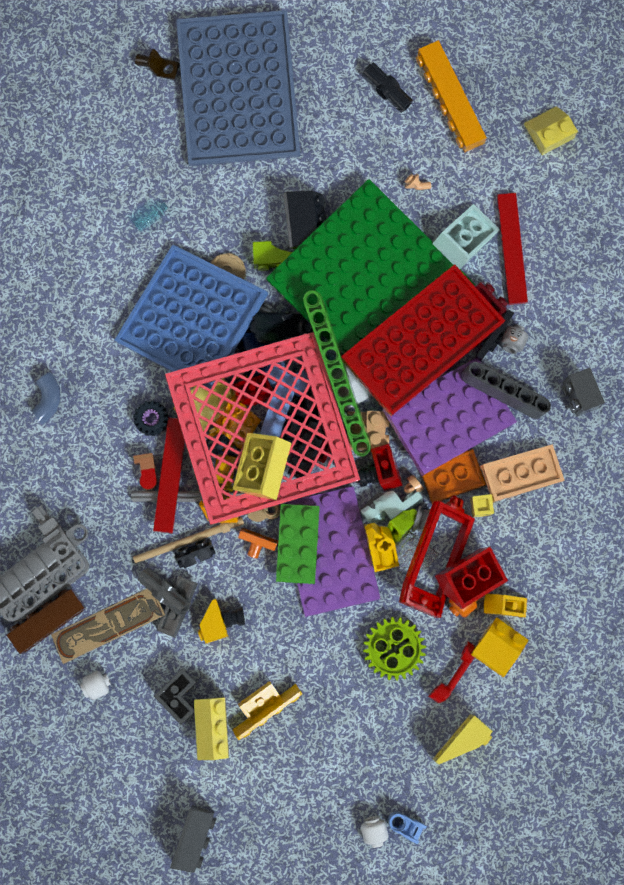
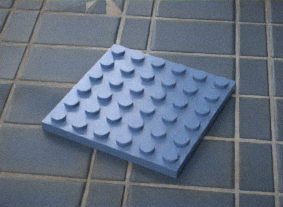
(190, 313)

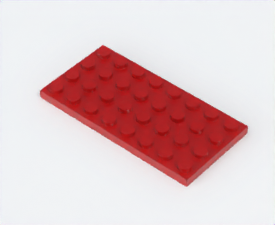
(422, 340)

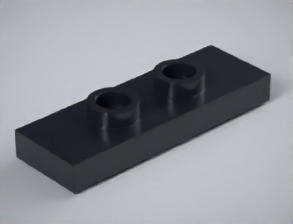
(491, 343)
(311, 453)

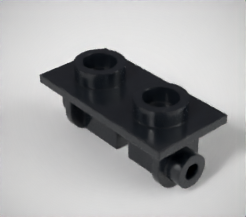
(202, 549)

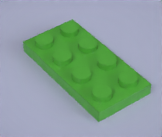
(297, 544)

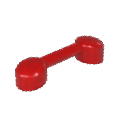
(442, 691)

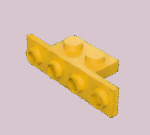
(262, 706)

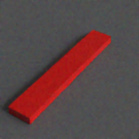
(512, 249)
(169, 478)

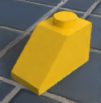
(505, 605)
(212, 624)

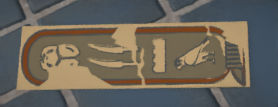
(107, 625)

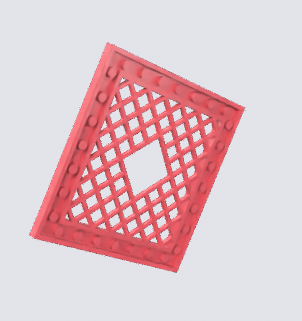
(234, 365)

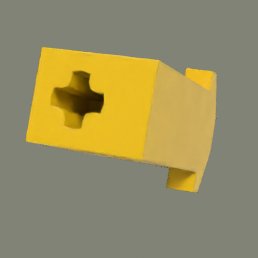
(381, 547)

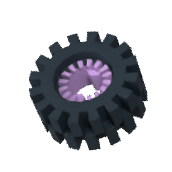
(143, 411)

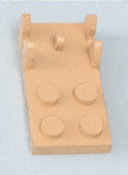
(522, 473)

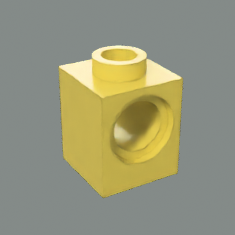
(481, 505)

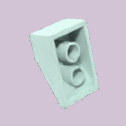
(466, 236)

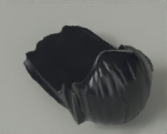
(279, 326)

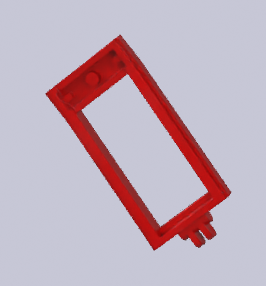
(414, 596)

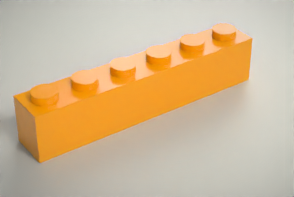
(451, 96)

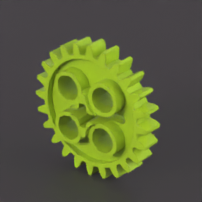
(404, 663)

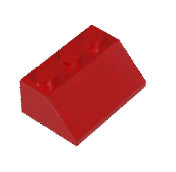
(471, 577)

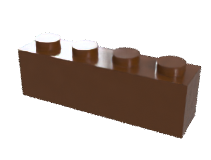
(46, 621)

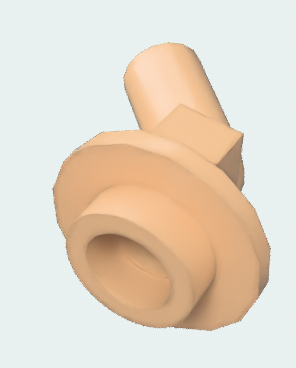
(412, 181)

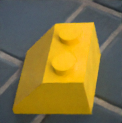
(499, 647)

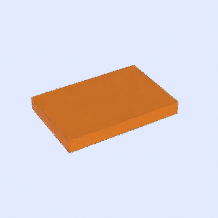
(454, 477)

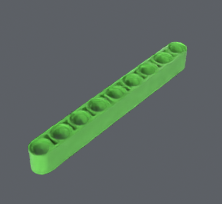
(336, 383)

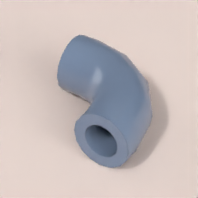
(50, 398)

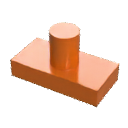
(257, 542)

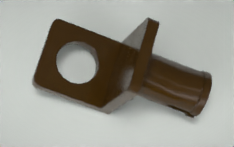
(157, 64)

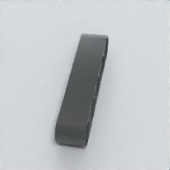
(515, 390)

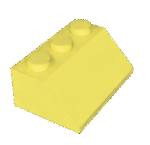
(262, 465)
(211, 728)

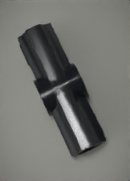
(387, 87)

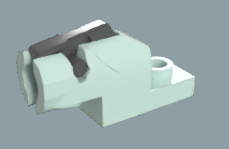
(388, 505)

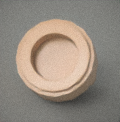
(414, 484)

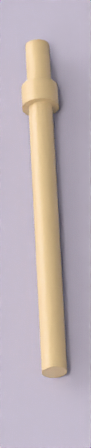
(223, 527)

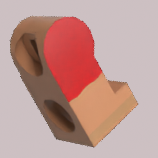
(148, 479)

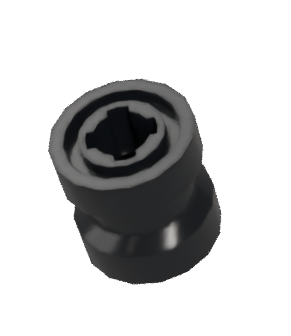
(368, 475)
(234, 617)

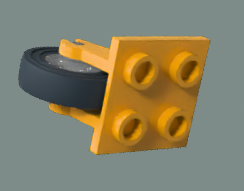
(248, 426)

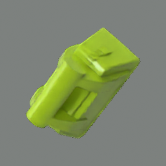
(402, 524)

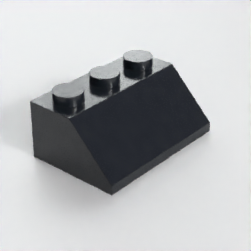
(303, 215)

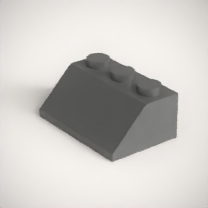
(193, 839)

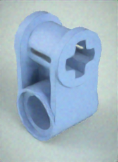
(409, 828)

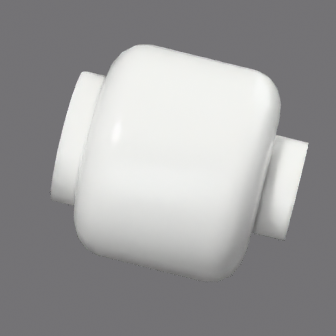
(95, 685)
(374, 831)

